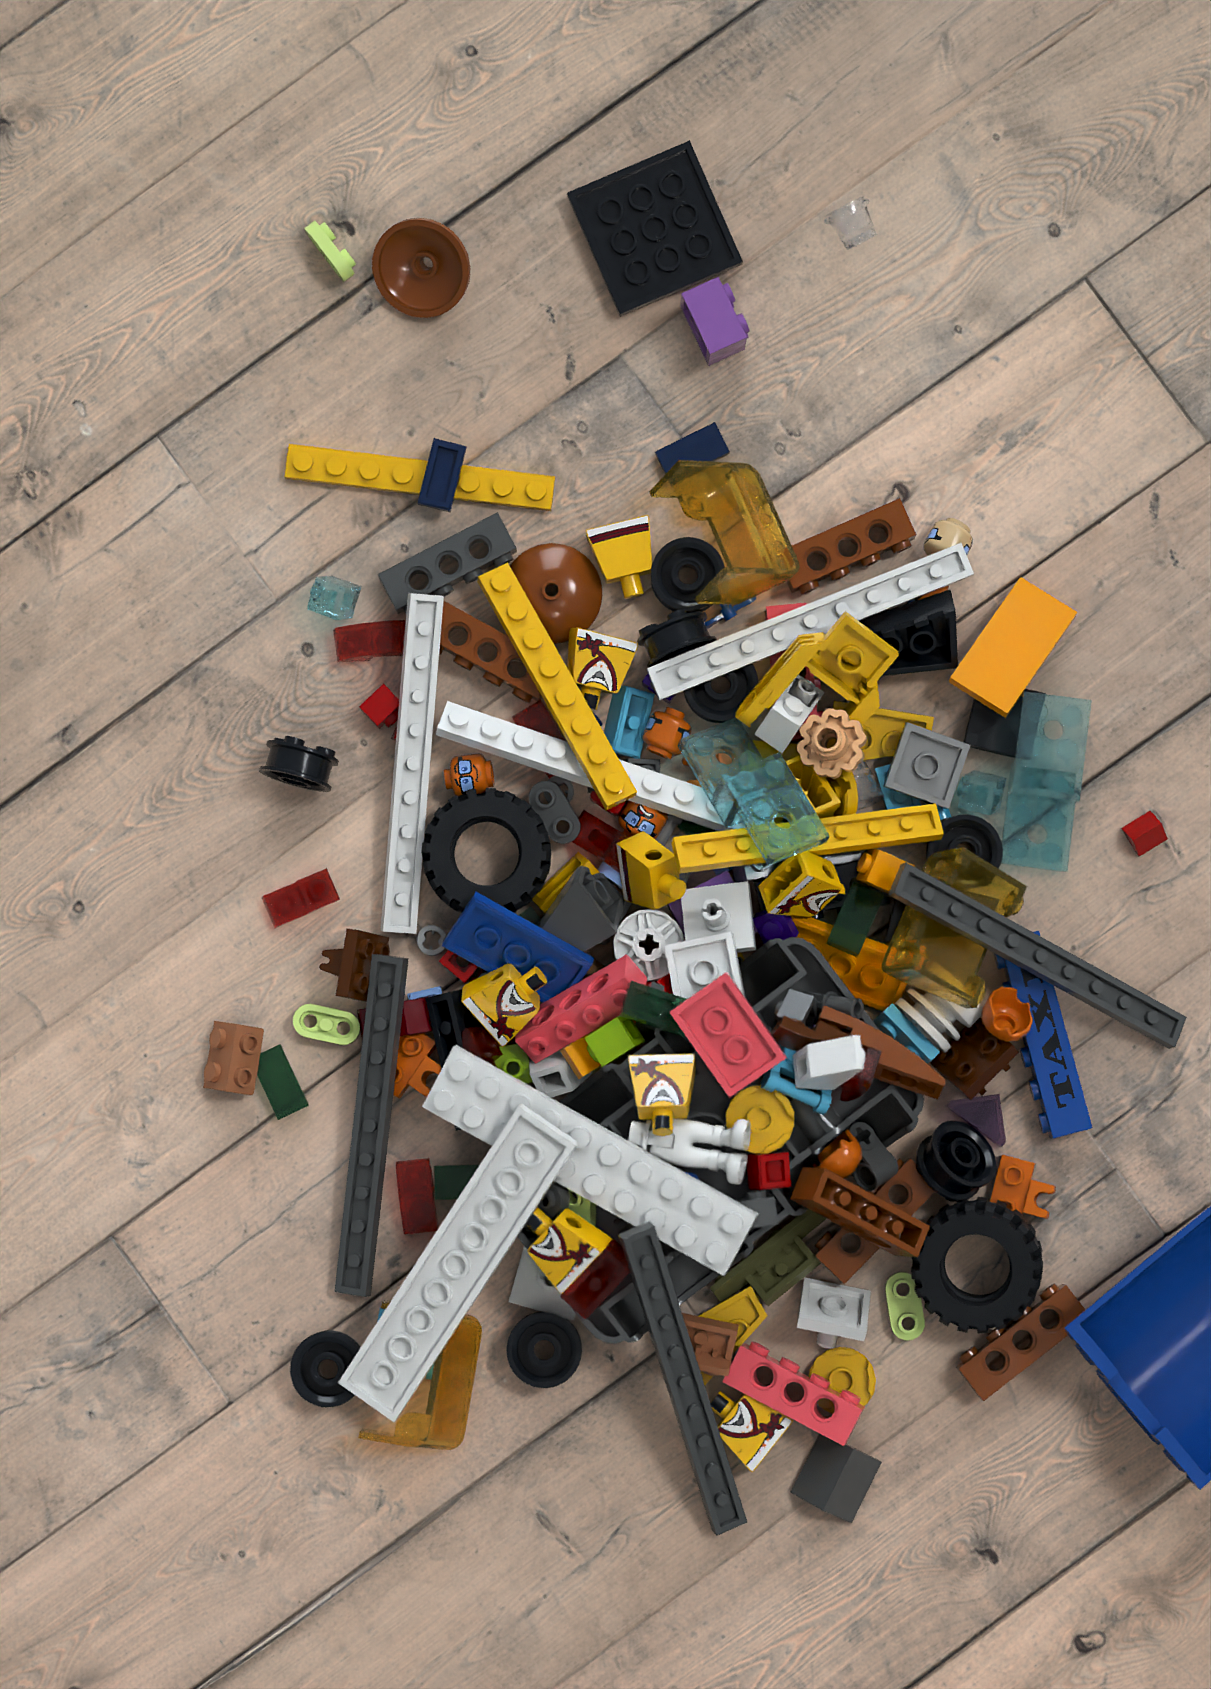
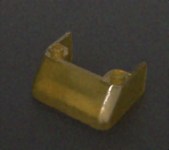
(742, 522)
(448, 1398)

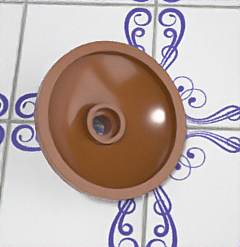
(406, 279)
(577, 584)

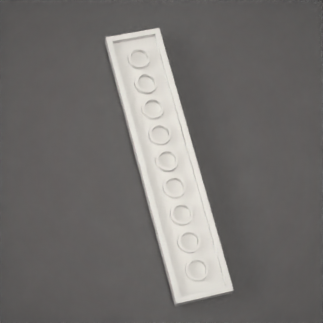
(601, 1166)
(458, 1262)

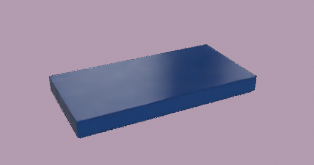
(497, 937)

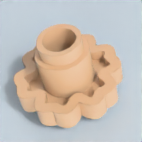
(843, 755)

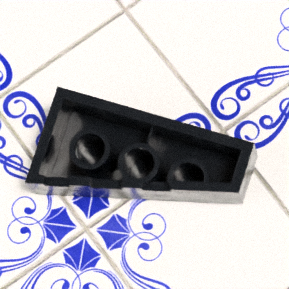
(921, 633)

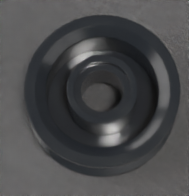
(671, 559)
(675, 636)
(722, 707)
(299, 765)
(972, 831)
(956, 1161)
(306, 1363)
(538, 1371)

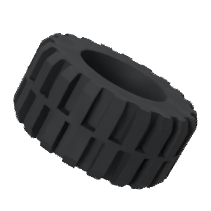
(475, 808)
(968, 1309)

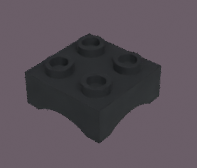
(992, 731)

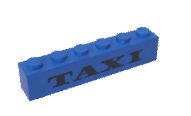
(1048, 1055)

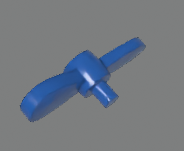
(727, 612)

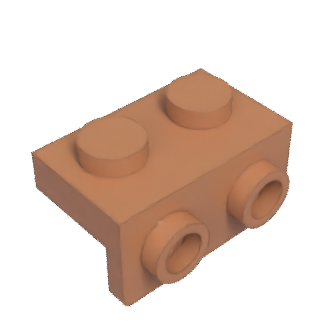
(233, 1058)
(712, 1343)

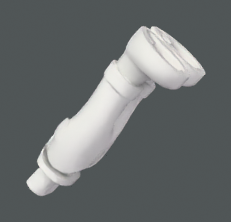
(679, 1148)

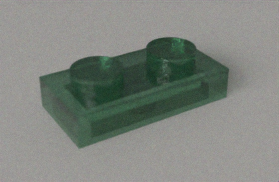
(651, 1007)

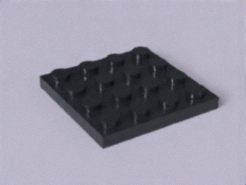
(654, 228)

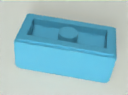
(627, 720)

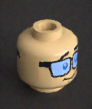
(947, 534)

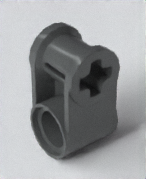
(876, 1163)

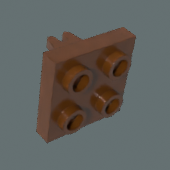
(354, 962)
(974, 1059)

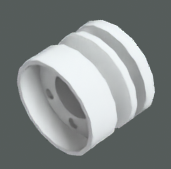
(635, 929)
(936, 1015)

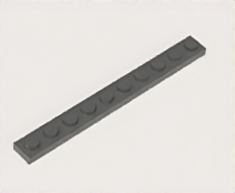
(1037, 955)
(371, 1125)
(682, 1377)

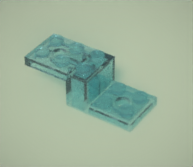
(1045, 781)
(753, 791)

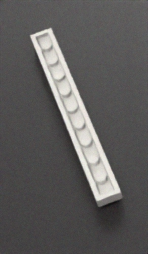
(816, 617)
(558, 759)
(412, 763)

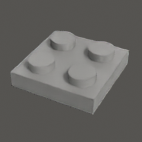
(926, 765)

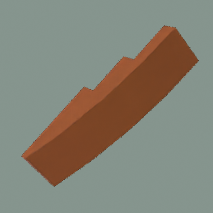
(896, 1063)

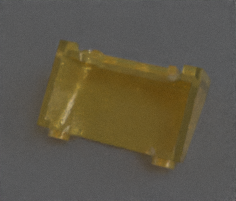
(933, 954)

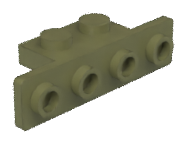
(775, 1264)

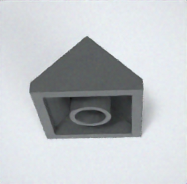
(836, 1478)

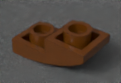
(795, 1035)

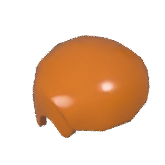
(1006, 1015)
(841, 1155)

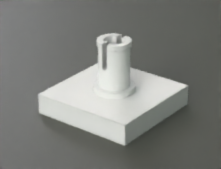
(720, 910)
(701, 961)
(536, 1291)
(833, 1311)

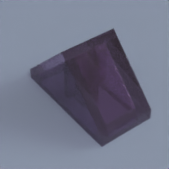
(983, 1114)

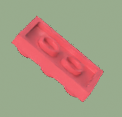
(728, 1034)

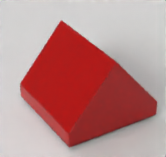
(1145, 833)

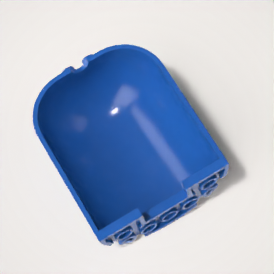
(1156, 1346)

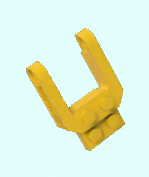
(844, 658)

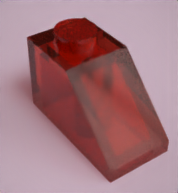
(599, 839)
(597, 1280)

